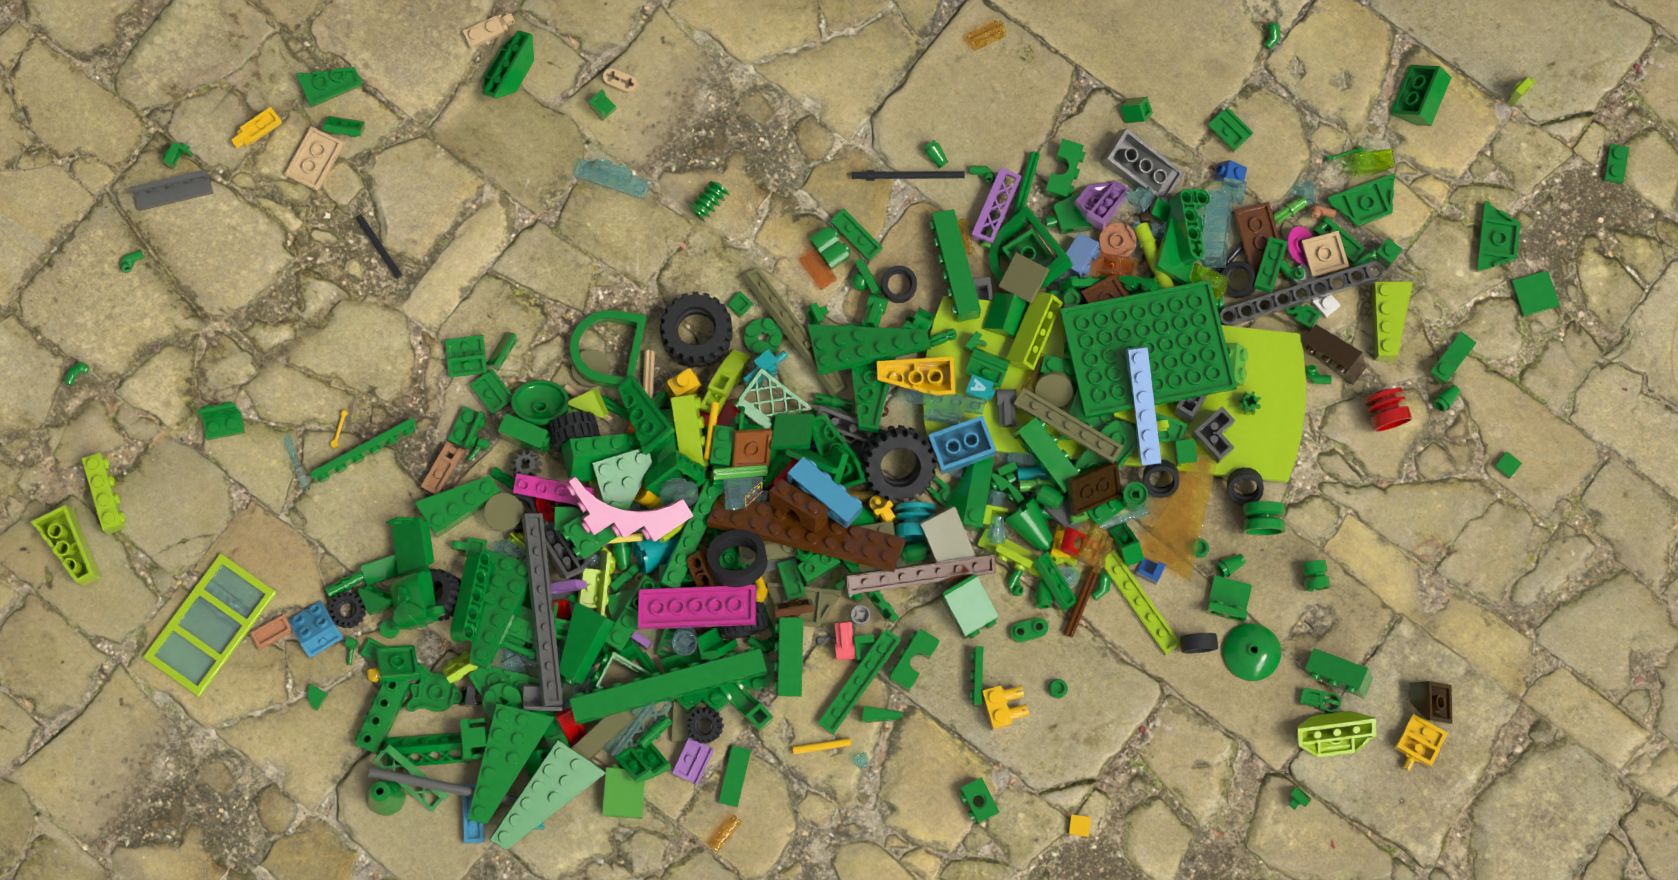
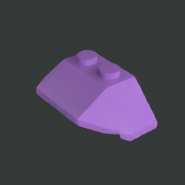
(1101, 202)

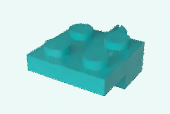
(768, 363)

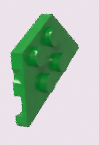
(1366, 202)
(1497, 238)

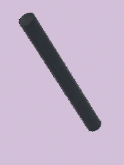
(379, 247)

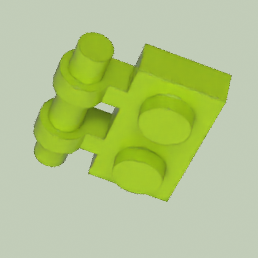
(458, 667)

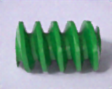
(708, 199)

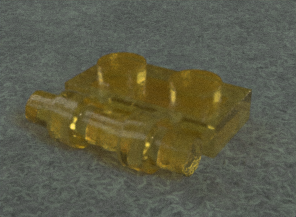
(1095, 548)

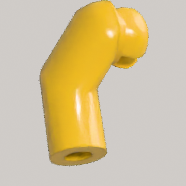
(761, 591)

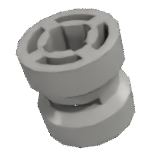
(860, 612)

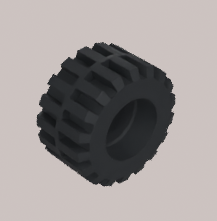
(572, 425)
(450, 591)
(742, 631)

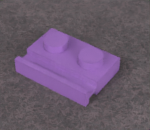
(692, 761)

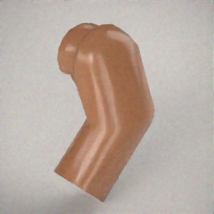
(1317, 211)

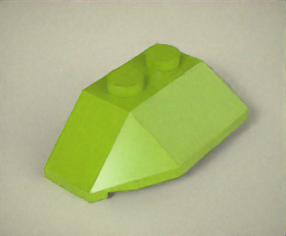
(1336, 733)

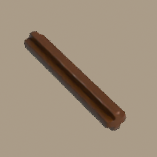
(1080, 603)

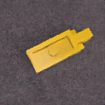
(256, 128)

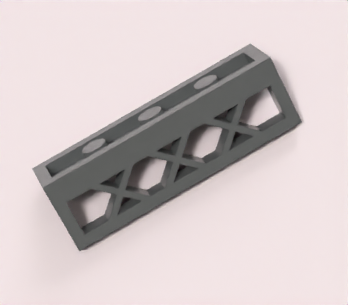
(172, 190)

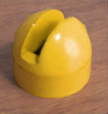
(373, 675)

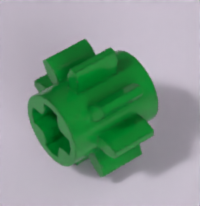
(1253, 398)

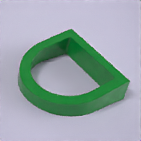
(1014, 226)
(613, 316)

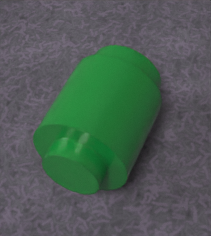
(1049, 496)
(915, 552)

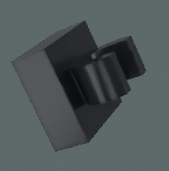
(468, 696)

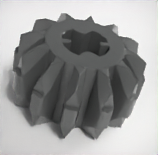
(533, 463)

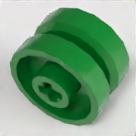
(1263, 518)

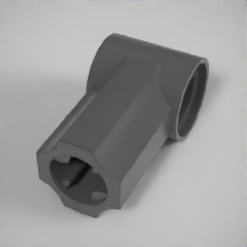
(1005, 401)

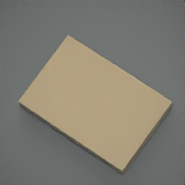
(314, 159)

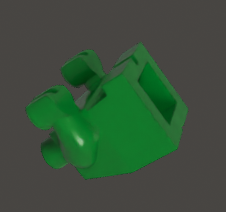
(921, 320)

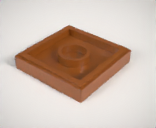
(751, 447)

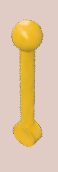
(334, 443)

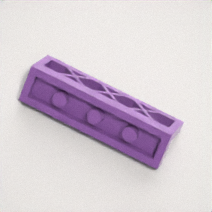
(989, 206)

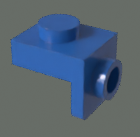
(1230, 170)

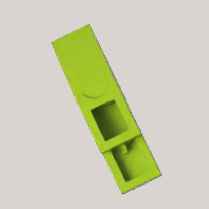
(725, 380)

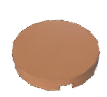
(1118, 239)

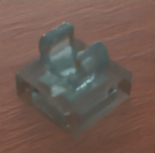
(1308, 191)

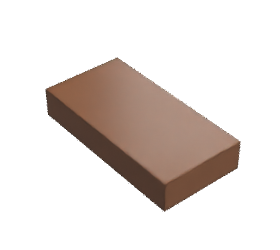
(271, 632)

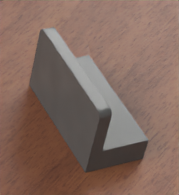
(532, 699)

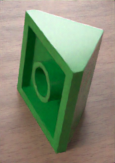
(1006, 314)

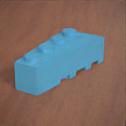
(820, 487)

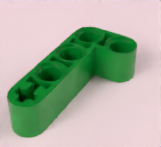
(1186, 223)

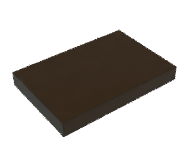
(1093, 488)

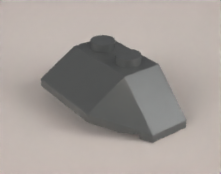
(847, 426)
(561, 553)

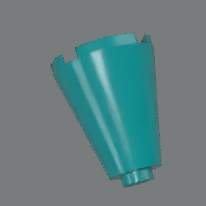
(652, 554)

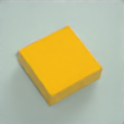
(1079, 825)

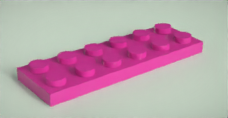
(697, 607)

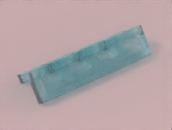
(624, 739)

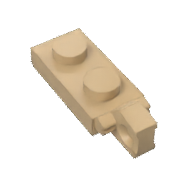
(488, 30)

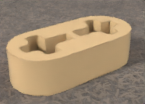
(621, 77)

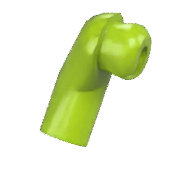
(1059, 560)

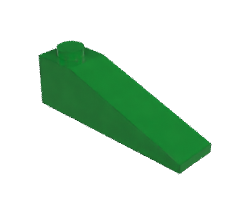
(825, 438)
(972, 494)

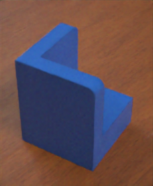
(1150, 570)

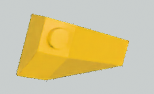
(924, 375)

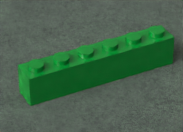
(955, 265)

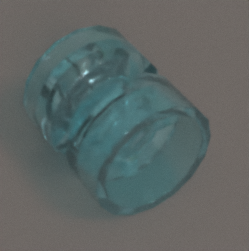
(684, 641)

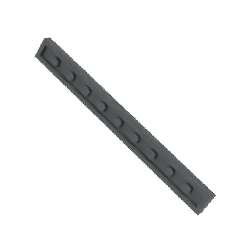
(542, 610)

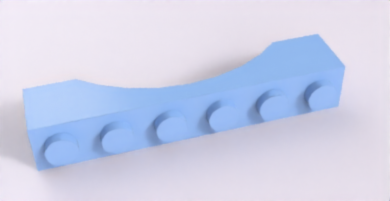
(1144, 407)

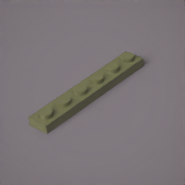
(1068, 425)

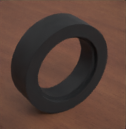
(740, 577)

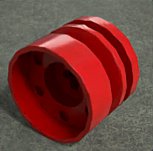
(1387, 407)

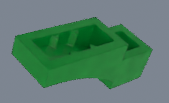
(1452, 358)

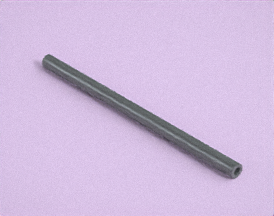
(429, 783)

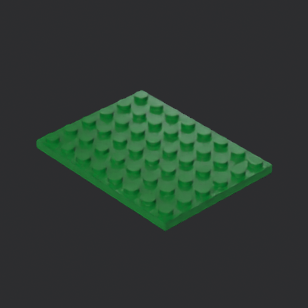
(1182, 342)

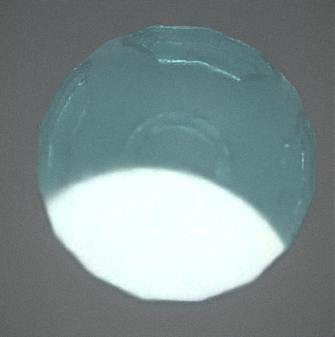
(679, 488)

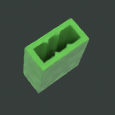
(622, 795)

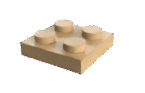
(1325, 254)

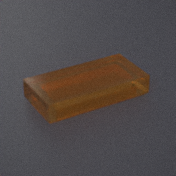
(818, 269)

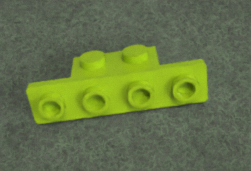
(1012, 553)
(597, 583)

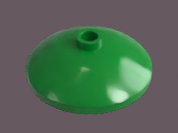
(540, 402)
(1242, 661)

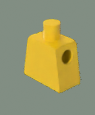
(683, 384)

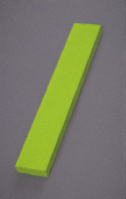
(1140, 603)

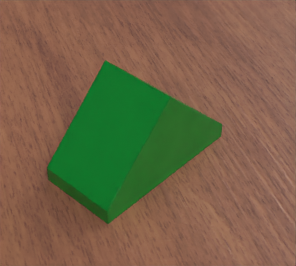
(375, 599)

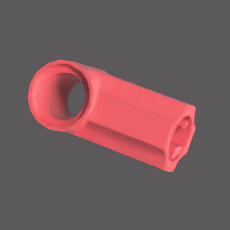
(844, 641)

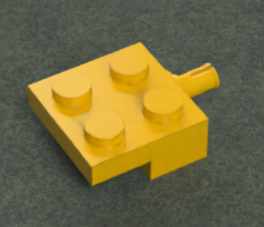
(1420, 742)

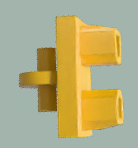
(881, 509)

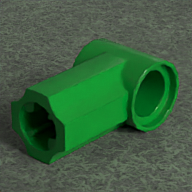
(875, 309)

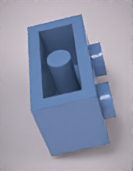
(1082, 255)

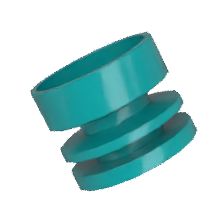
(911, 514)

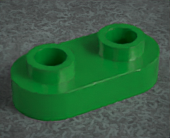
(1029, 629)

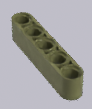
(602, 734)

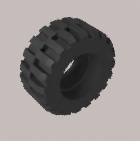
(696, 305)
(912, 483)

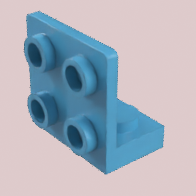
(315, 629)

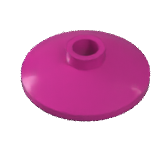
(1294, 244)

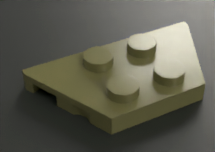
(822, 599)

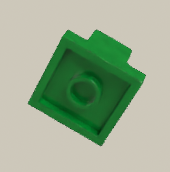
(473, 739)

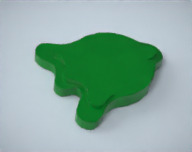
(433, 692)

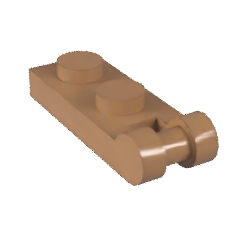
(442, 469)

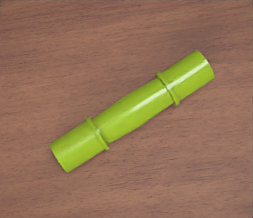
(1151, 251)

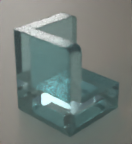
(1236, 187)
(1140, 198)

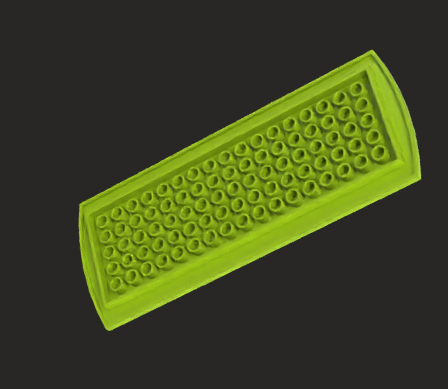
(1260, 441)

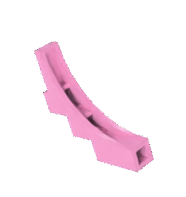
(625, 522)

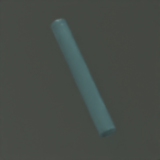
(296, 463)
(1126, 517)

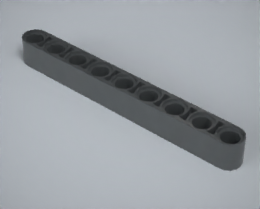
(1308, 288)

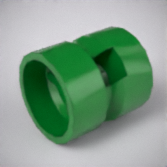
(1134, 496)
(1315, 575)

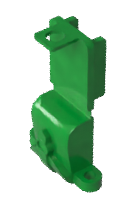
(413, 592)

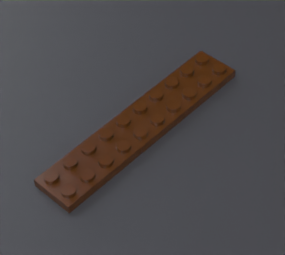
(833, 540)

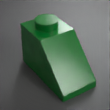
(1126, 544)

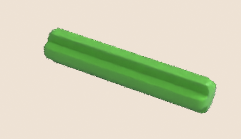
(739, 472)

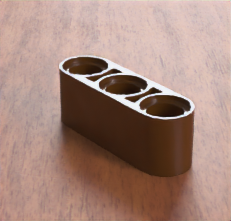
(701, 569)

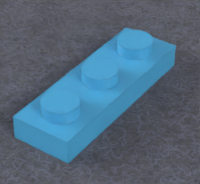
(472, 830)

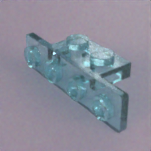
(612, 176)
(946, 408)

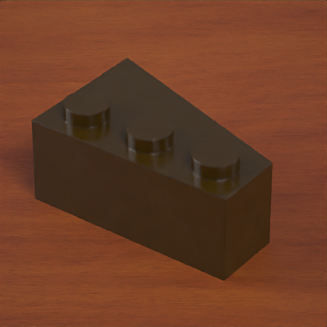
(1335, 353)

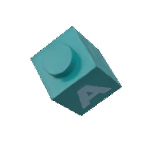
(980, 388)

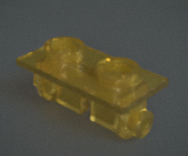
(993, 32)

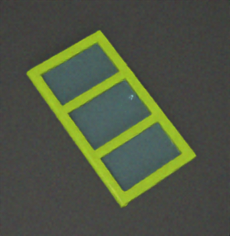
(210, 625)

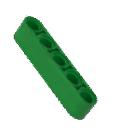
(471, 596)

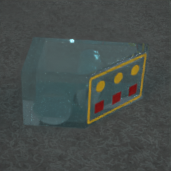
(741, 492)

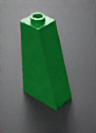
(583, 643)

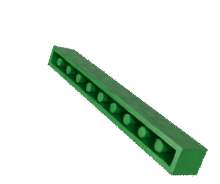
(668, 686)

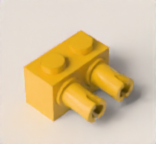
(996, 702)

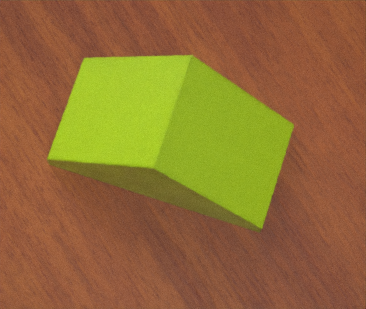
(590, 402)

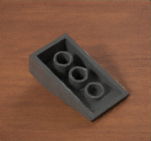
(1141, 164)

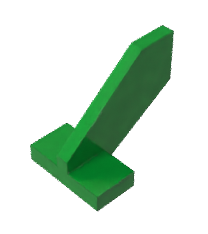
(833, 466)

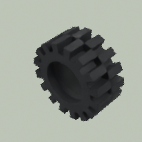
(342, 599)
(716, 722)

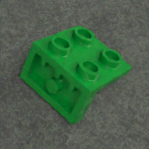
(222, 420)
(1229, 599)

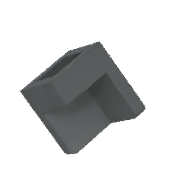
(983, 288)

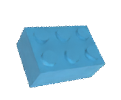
(962, 445)

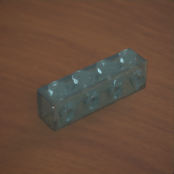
(1217, 228)

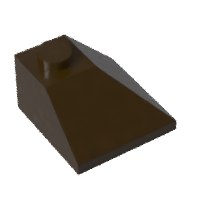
(1432, 700)

